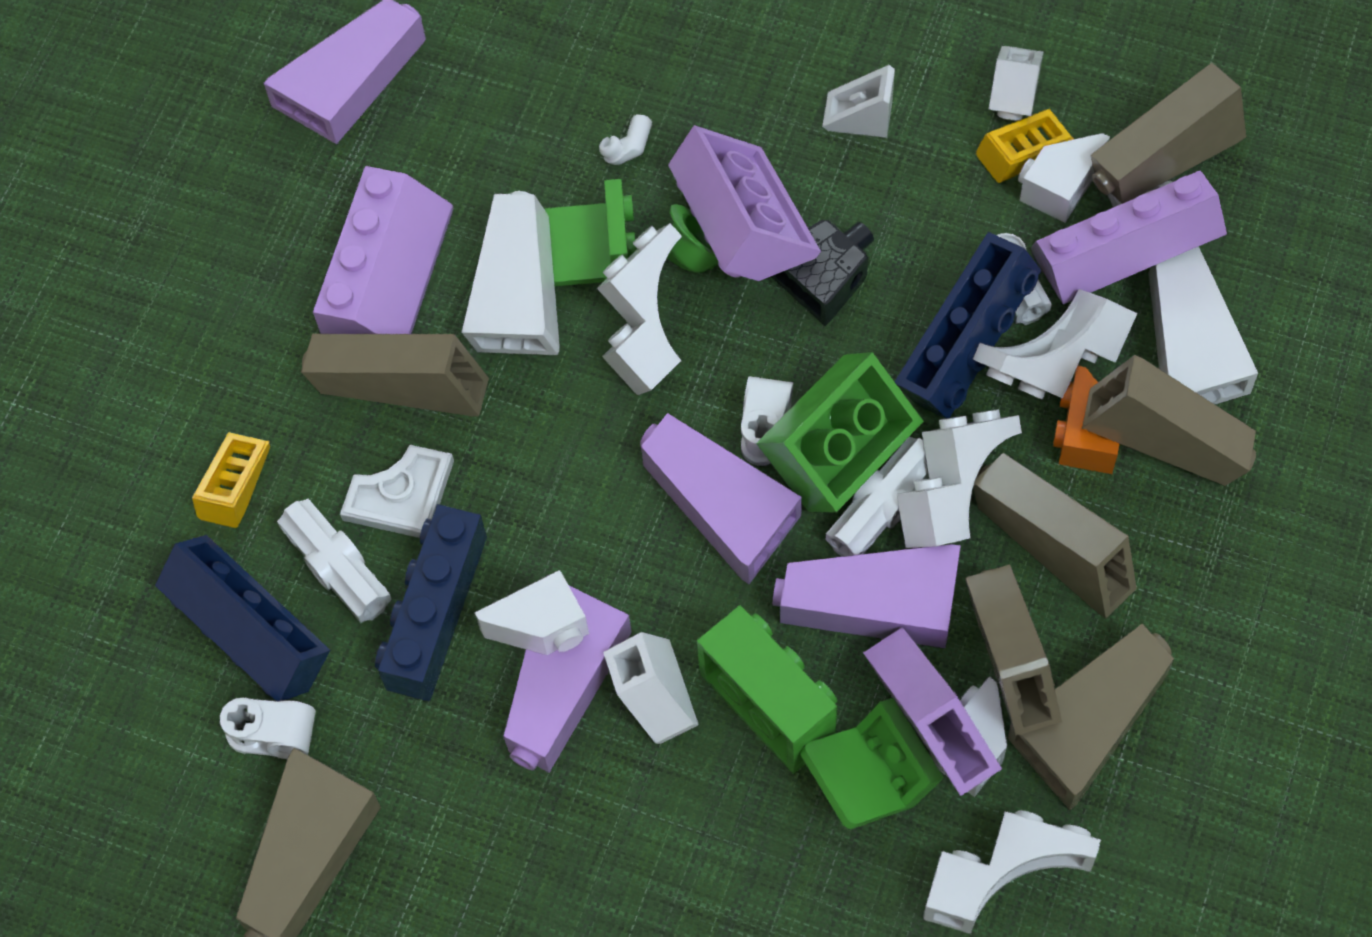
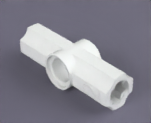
(876, 501)
(334, 560)

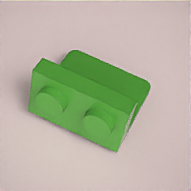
(590, 236)
(872, 767)

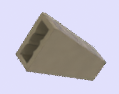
(1172, 136)
(397, 370)
(1169, 422)
(1059, 533)
(1014, 650)
(1096, 713)
(304, 846)

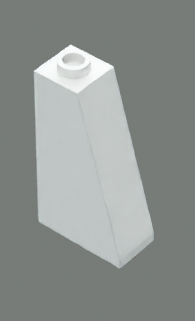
(514, 281)
(1196, 331)

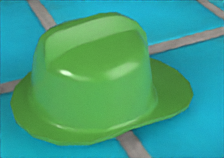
(691, 249)

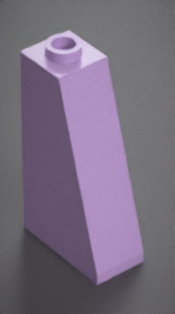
(347, 70)
(721, 494)
(873, 593)
(560, 686)
(933, 711)

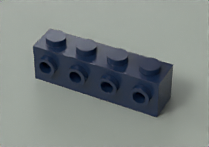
(972, 314)
(432, 602)
(242, 618)

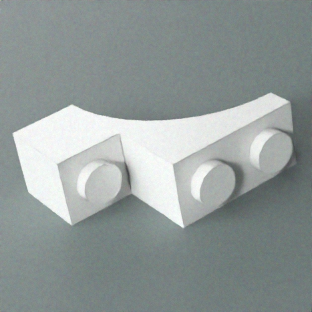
(641, 352)
(1047, 363)
(940, 505)
(1022, 846)

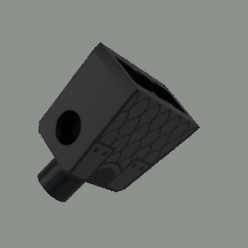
(835, 274)

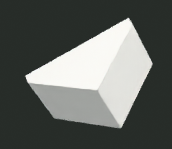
(862, 105)

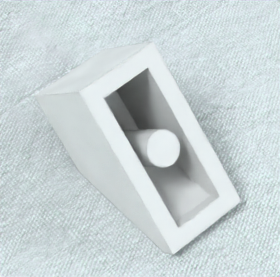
(1015, 82)
(1060, 175)
(536, 617)

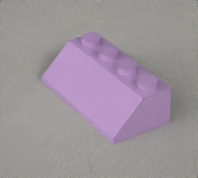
(741, 206)
(1131, 236)
(383, 256)

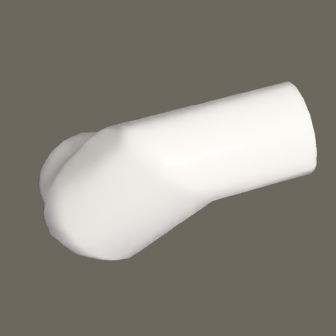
(619, 151)

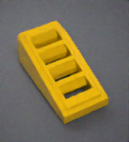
(1001, 157)
(226, 505)

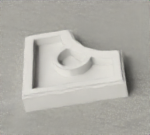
(402, 495)

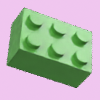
(840, 432)
(766, 685)

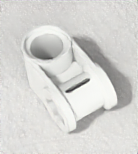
(763, 407)
(274, 726)

